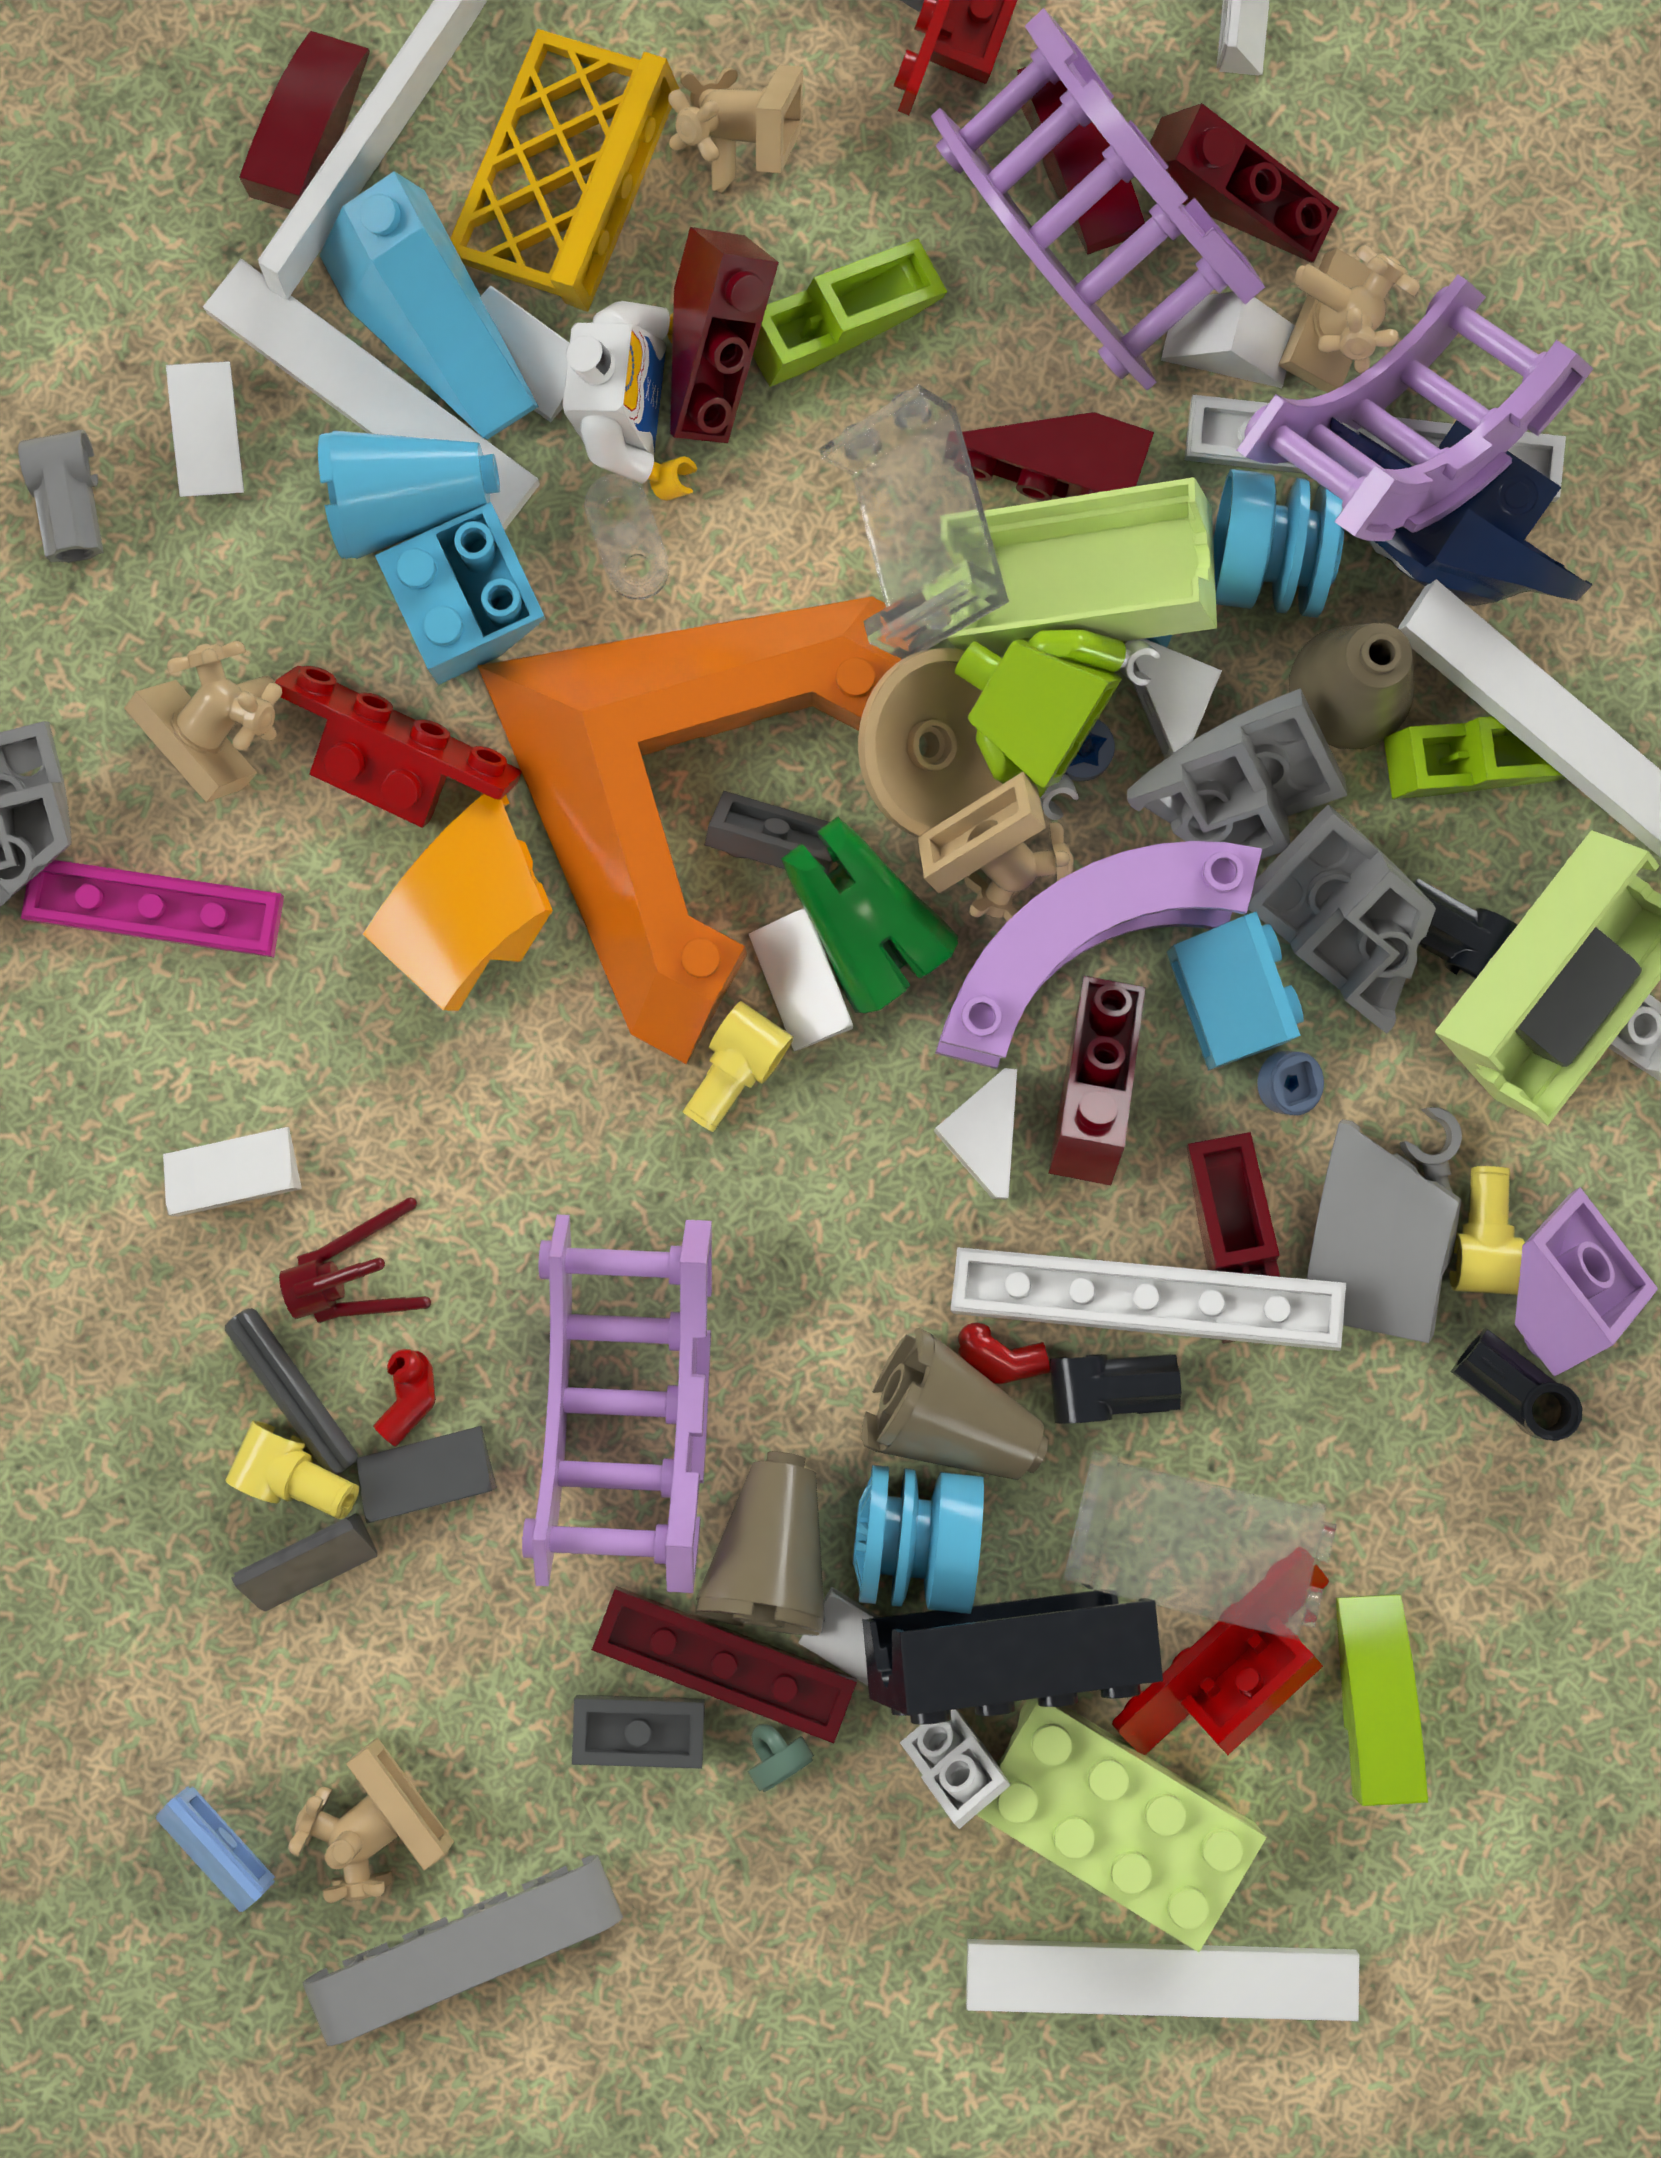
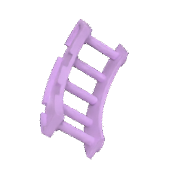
(1126, 157)
(1442, 479)
(1124, 893)
(681, 1404)

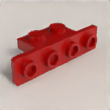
(957, 37)
(387, 754)
(1224, 1682)

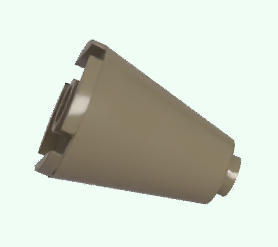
(1356, 682)
(950, 1414)
(770, 1553)

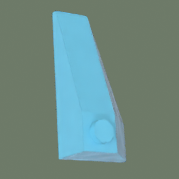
(419, 300)

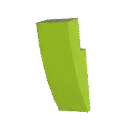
(845, 310)
(1461, 759)
(1380, 1701)

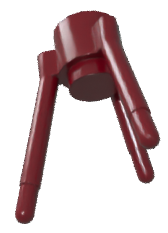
(316, 1286)

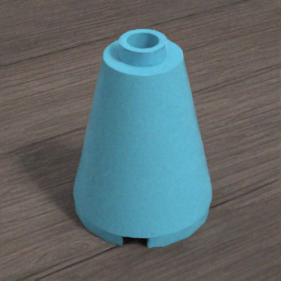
(398, 486)

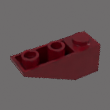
(1242, 182)
(715, 329)
(1061, 455)
(1098, 1082)

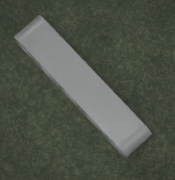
(462, 1953)

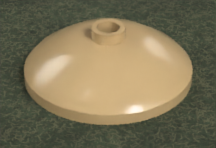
(928, 700)

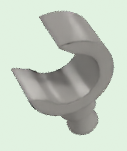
(1437, 1166)

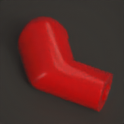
(996, 1360)
(413, 1393)

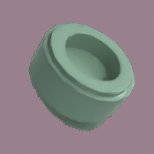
(777, 1758)

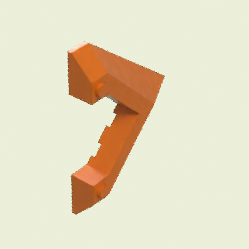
(581, 739)

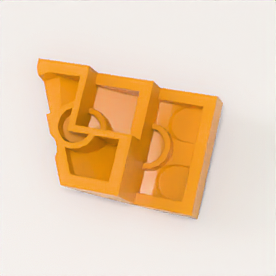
(462, 905)

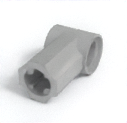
(62, 484)

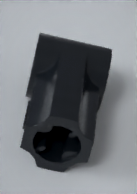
(1461, 934)
(1514, 1385)
(1099, 1387)

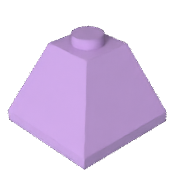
(1577, 1286)

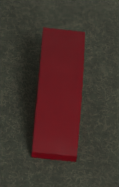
(303, 119)
(1070, 161)
(1232, 1207)

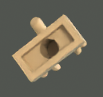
(761, 117)
(1342, 315)
(196, 728)
(992, 839)
(386, 1813)

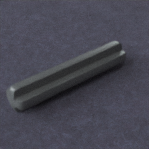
(291, 1391)

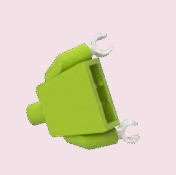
(1045, 702)

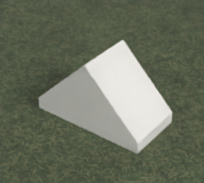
(1231, 339)
(1175, 695)
(983, 1133)

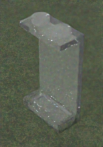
(920, 521)
(1199, 1547)

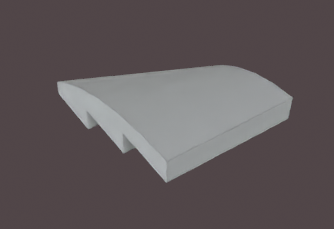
(1245, 777)
(32, 807)
(1346, 913)
(1383, 1237)

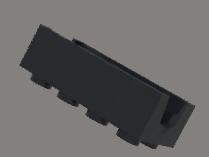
(1011, 1653)

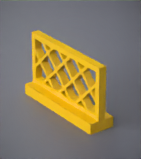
(613, 170)

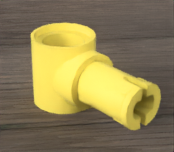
(745, 1051)
(1487, 1247)
(280, 1469)

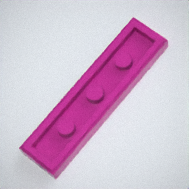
(154, 907)

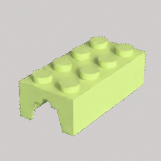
(1103, 564)
(1589, 891)
(1122, 1822)

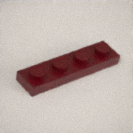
(724, 1664)

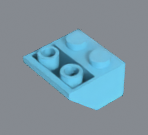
(461, 592)
(1235, 990)

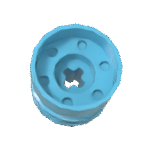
(1276, 543)
(920, 1539)

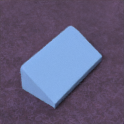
(215, 1848)

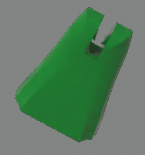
(867, 919)

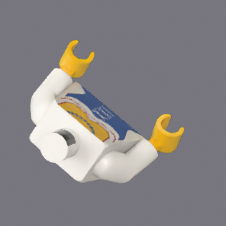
(616, 393)

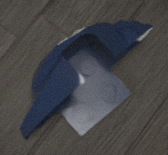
(1482, 544)

